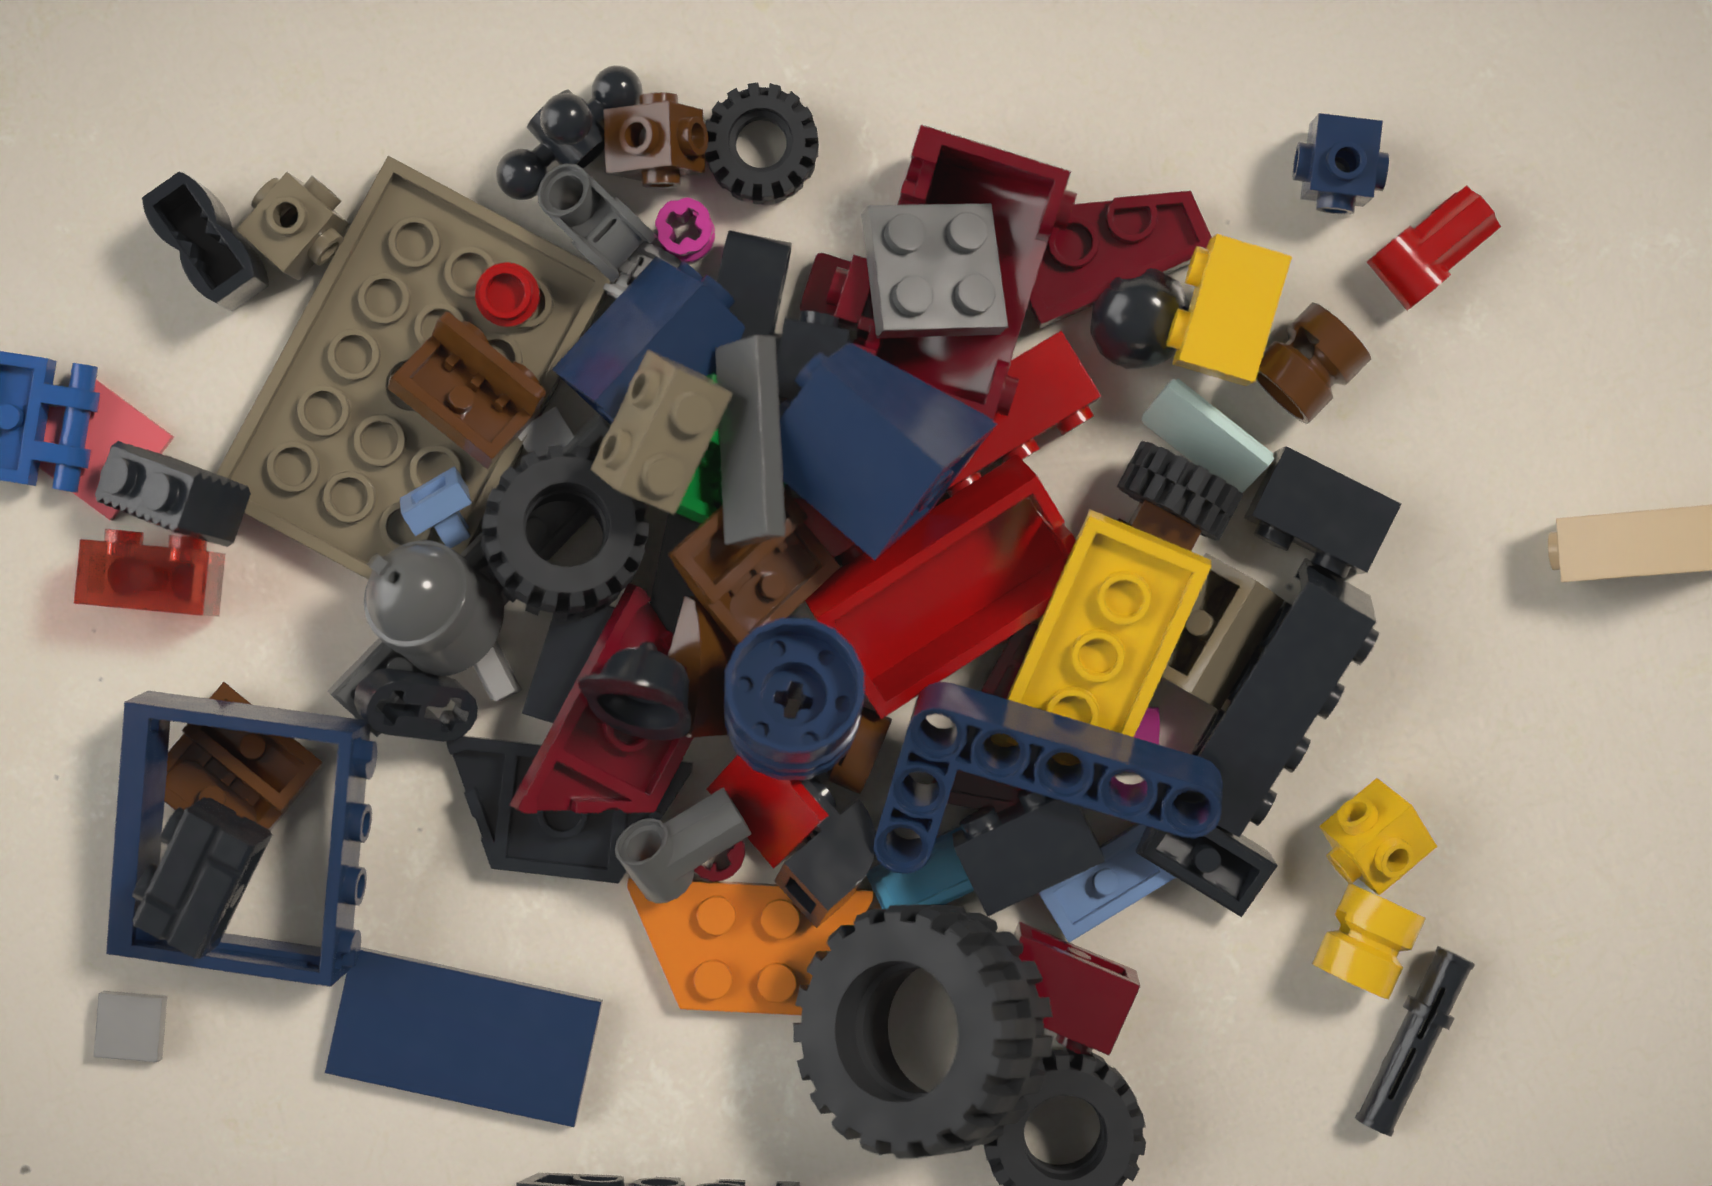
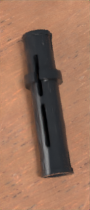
(1446, 972)

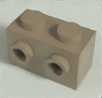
(660, 432)
(1221, 633)

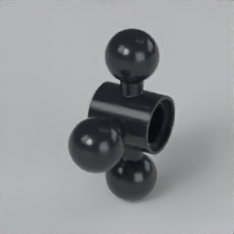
(567, 131)

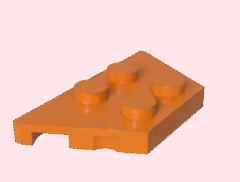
(738, 944)

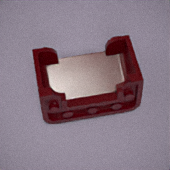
(1026, 205)

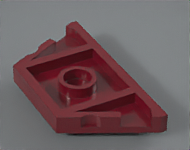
(586, 761)

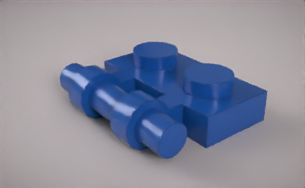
(24, 409)

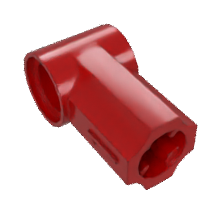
(1423, 256)

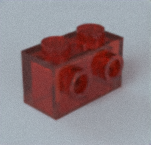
(149, 577)

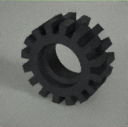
(772, 106)
(1180, 489)

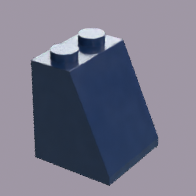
(661, 312)
(873, 445)

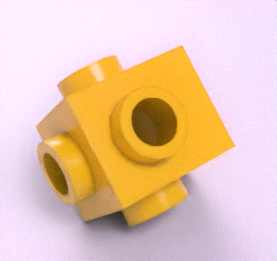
(1376, 837)

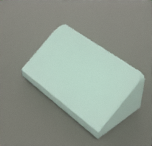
(1206, 435)

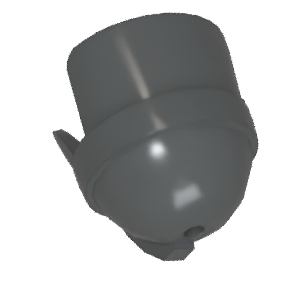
(433, 607)

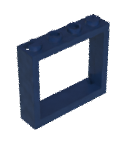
(141, 824)

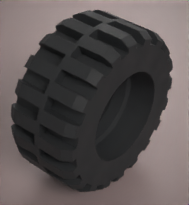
(850, 1046)

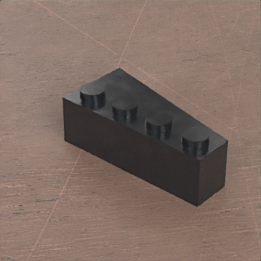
(1284, 693)

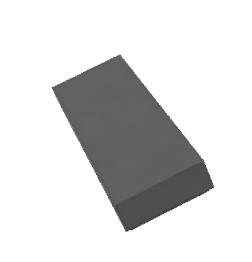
(750, 442)

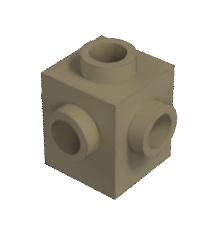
(294, 224)

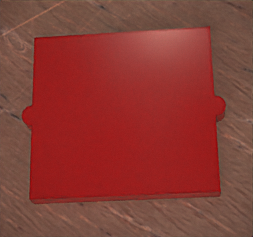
(775, 810)

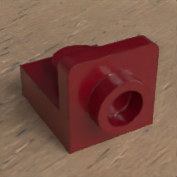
(838, 288)

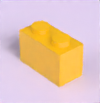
(1229, 309)

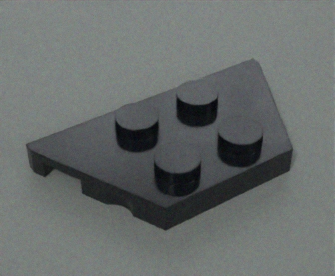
(544, 841)

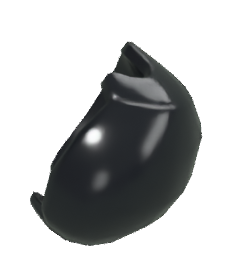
(1135, 319)

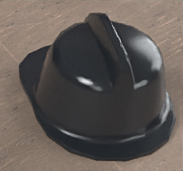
(641, 694)

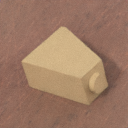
(1632, 544)

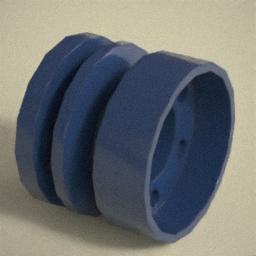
(801, 663)

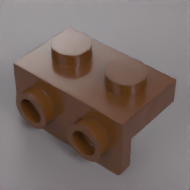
(469, 389)

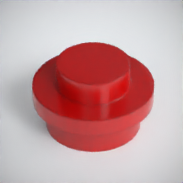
(507, 294)

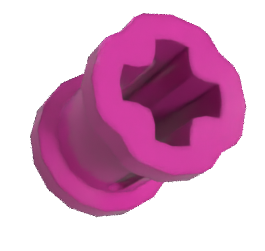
(682, 210)

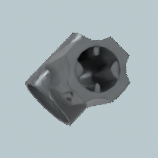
(665, 854)

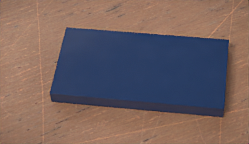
(464, 1036)

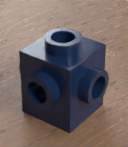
(1354, 145)

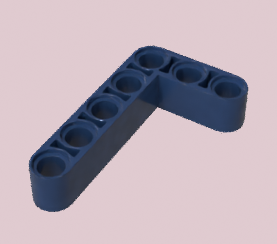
(1032, 768)

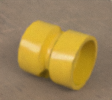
(1368, 941)

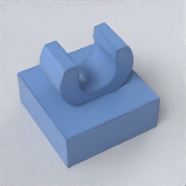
(438, 505)

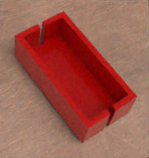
(949, 585)

